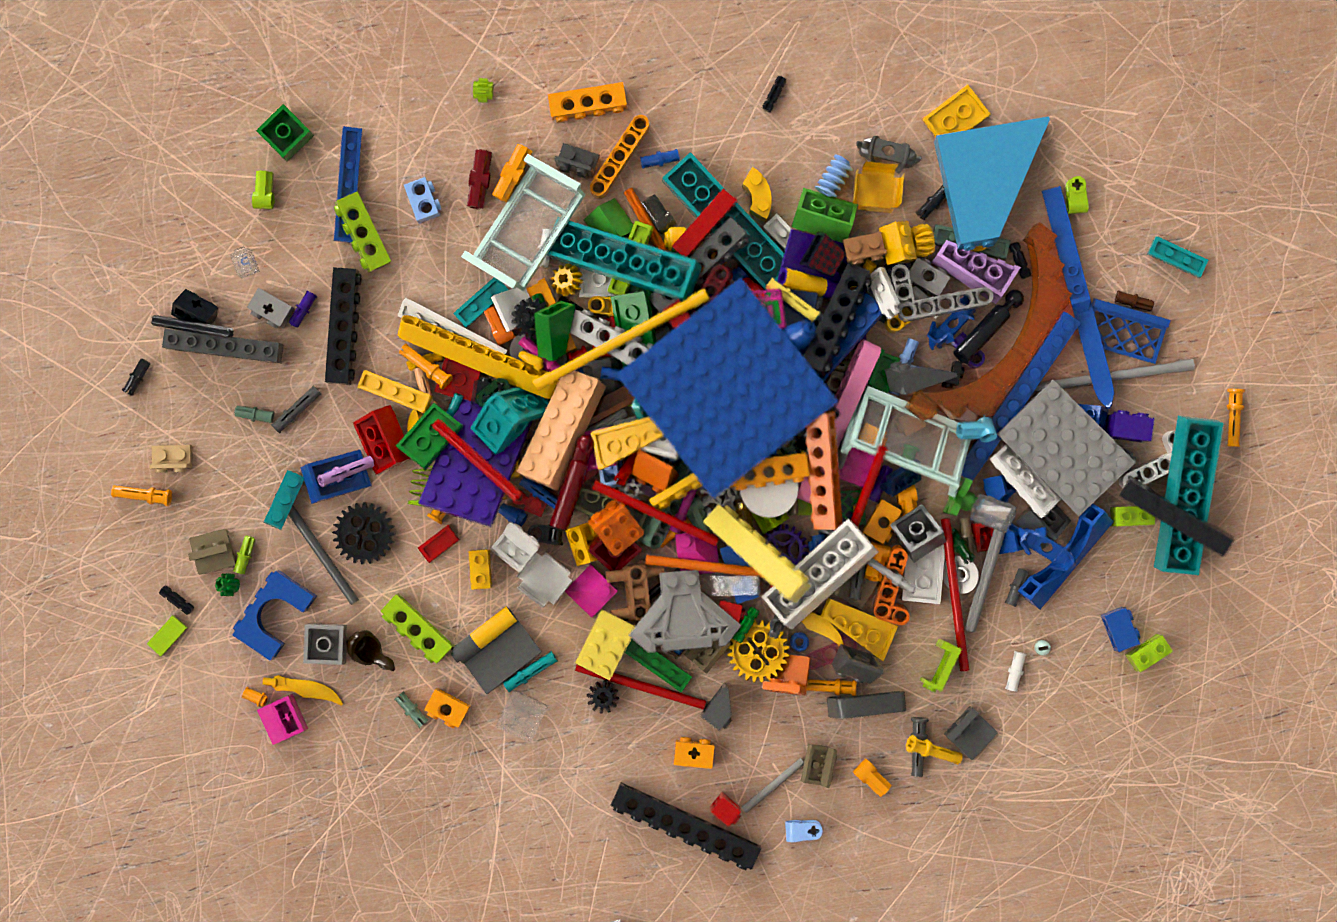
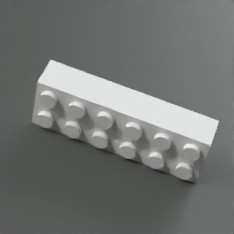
(827, 570)

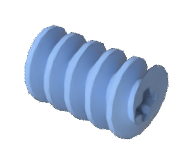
(834, 176)

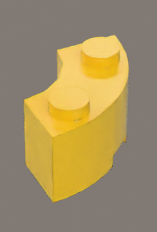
(759, 193)

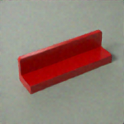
(705, 223)

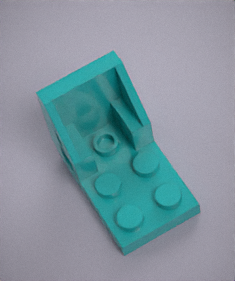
(507, 416)

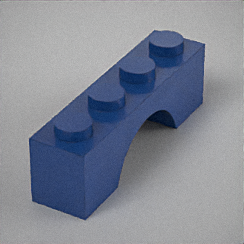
(1002, 490)

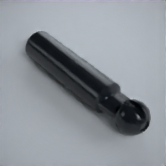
(988, 327)

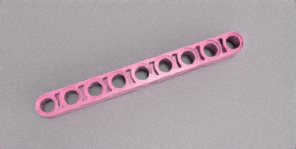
(848, 396)

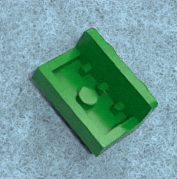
(878, 377)

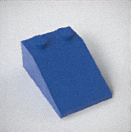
(349, 484)

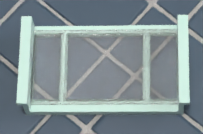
(527, 225)
(918, 445)

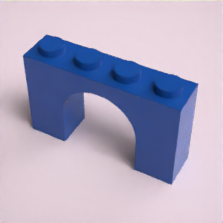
(251, 630)

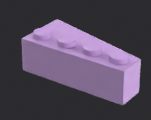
(976, 269)

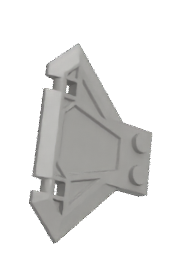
(683, 616)

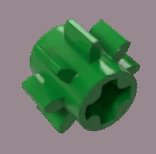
(227, 584)

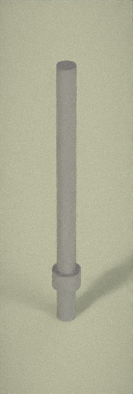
(897, 579)

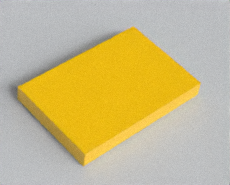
(957, 114)

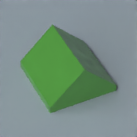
(610, 219)

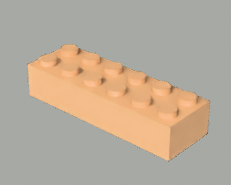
(559, 429)

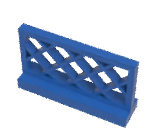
(1134, 316)

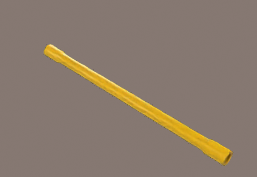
(693, 301)

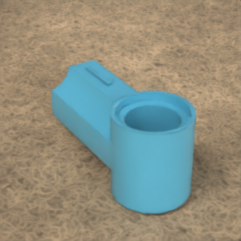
(980, 429)

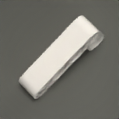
(1153, 465)

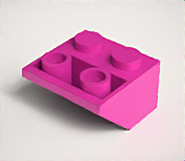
(282, 719)

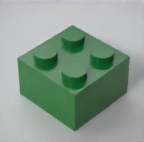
(285, 132)

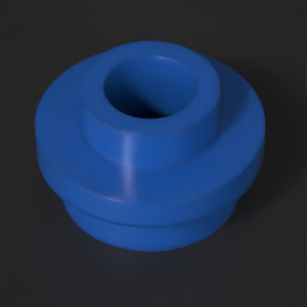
(799, 648)

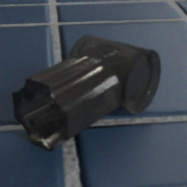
(660, 217)

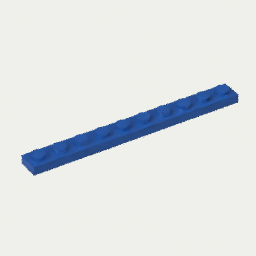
(1022, 390)

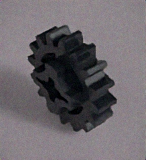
(526, 315)

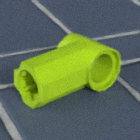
(263, 196)

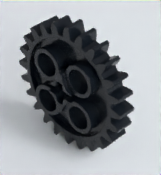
(379, 538)

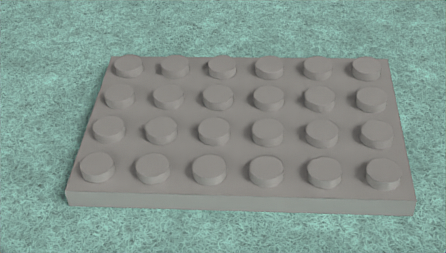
(1065, 447)

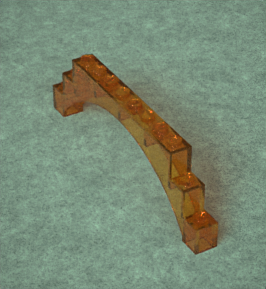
(1045, 304)

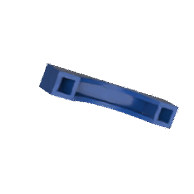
(1089, 530)

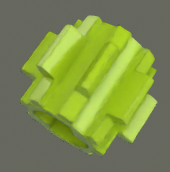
(483, 90)

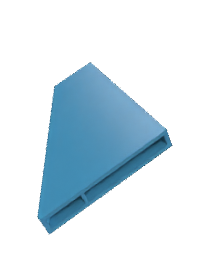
(983, 176)

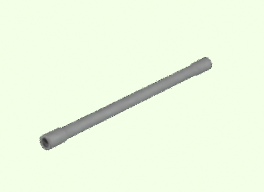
(1177, 366)

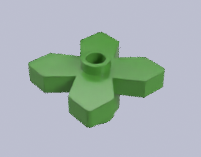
(964, 499)

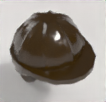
(367, 650)

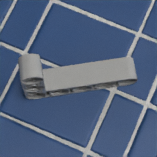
(934, 302)

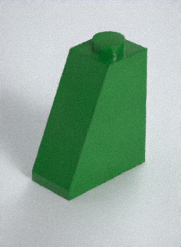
(553, 329)

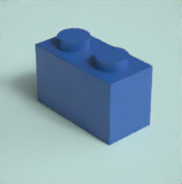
(1120, 629)

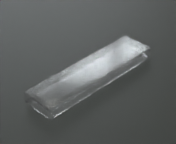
(730, 585)

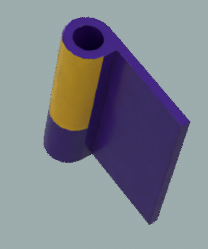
(800, 277)

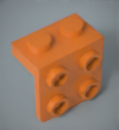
(616, 527)

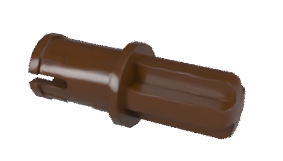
(1134, 301)

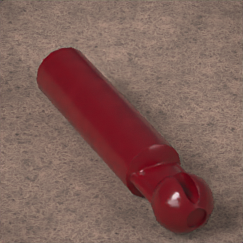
(572, 483)

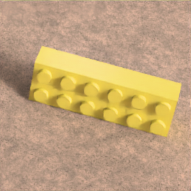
(760, 556)

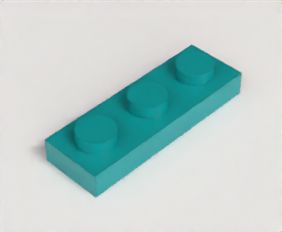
(1177, 257)
(479, 302)
(284, 500)

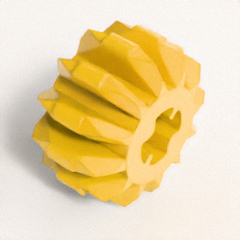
(923, 240)
(560, 283)

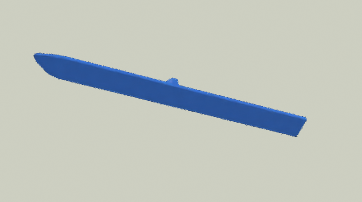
(1080, 296)

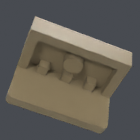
(211, 551)

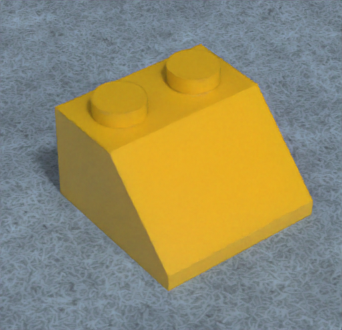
(898, 243)

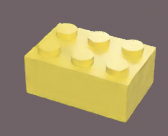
(605, 645)

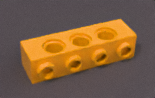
(577, 97)
(797, 462)

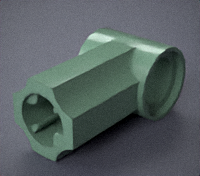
(697, 514)

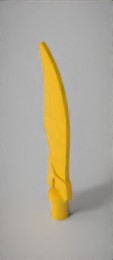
(820, 625)
(304, 688)

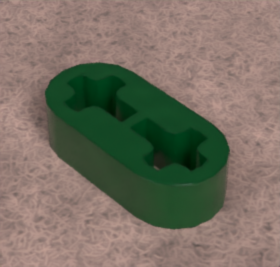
(489, 389)

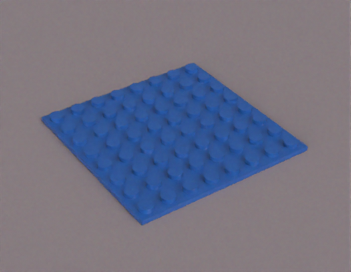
(727, 388)

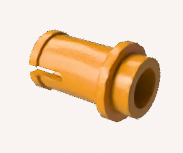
(255, 697)

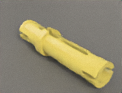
(794, 301)

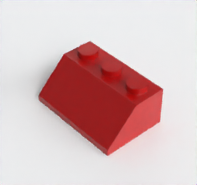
(379, 436)

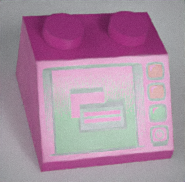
(773, 303)

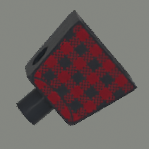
(824, 256)

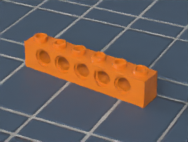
(830, 480)

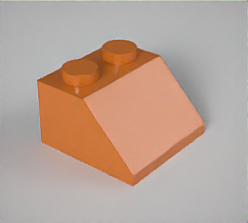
(653, 472)

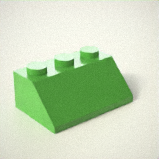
(824, 215)

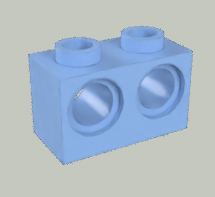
(419, 201)

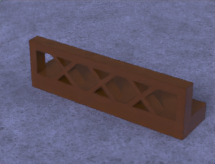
(611, 404)

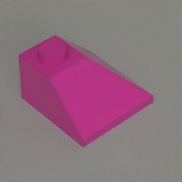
(695, 549)
(591, 590)

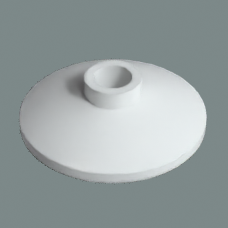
(971, 577)

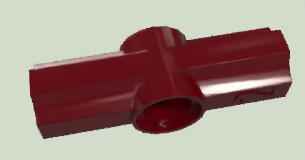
(479, 179)

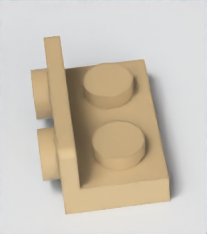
(171, 457)

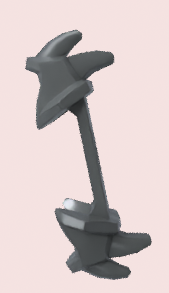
(902, 154)

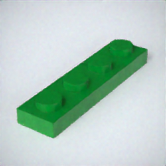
(659, 665)

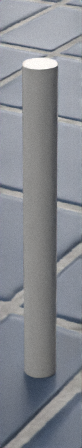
(773, 785)

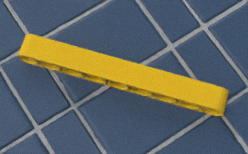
(473, 355)

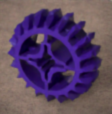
(795, 537)

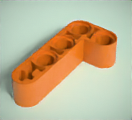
(889, 600)

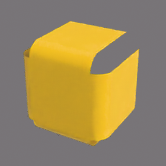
(877, 188)

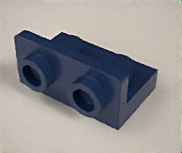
(900, 480)

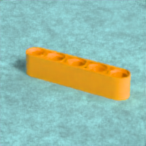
(621, 147)

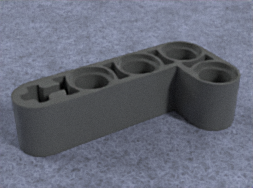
(866, 705)

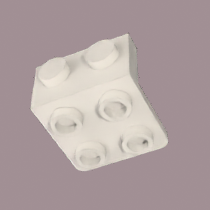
(515, 546)

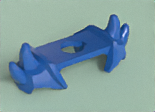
(943, 333)
(1059, 555)

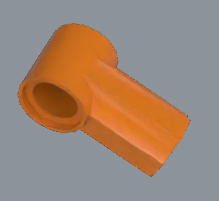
(497, 326)

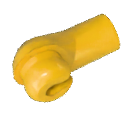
(531, 359)

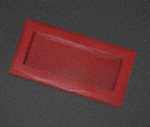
(438, 543)

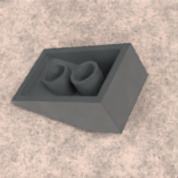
(911, 378)

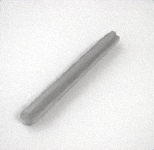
(984, 580)

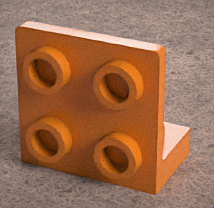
(792, 679)

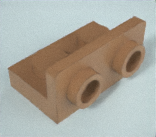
(864, 247)

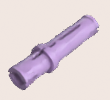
(327, 478)

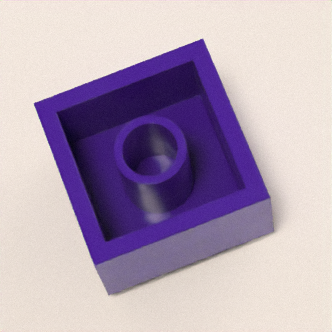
(1130, 427)

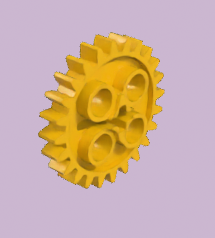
(744, 662)

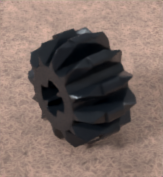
(598, 703)

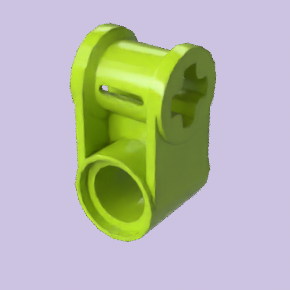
(1076, 198)

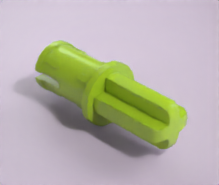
(244, 555)

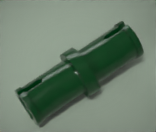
(961, 547)

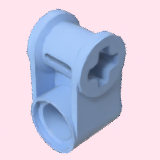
(798, 830)

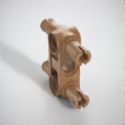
(636, 589)

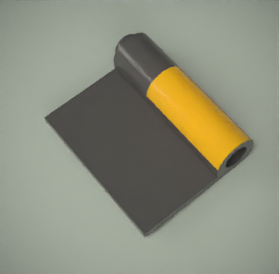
(496, 650)

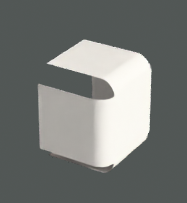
(544, 579)

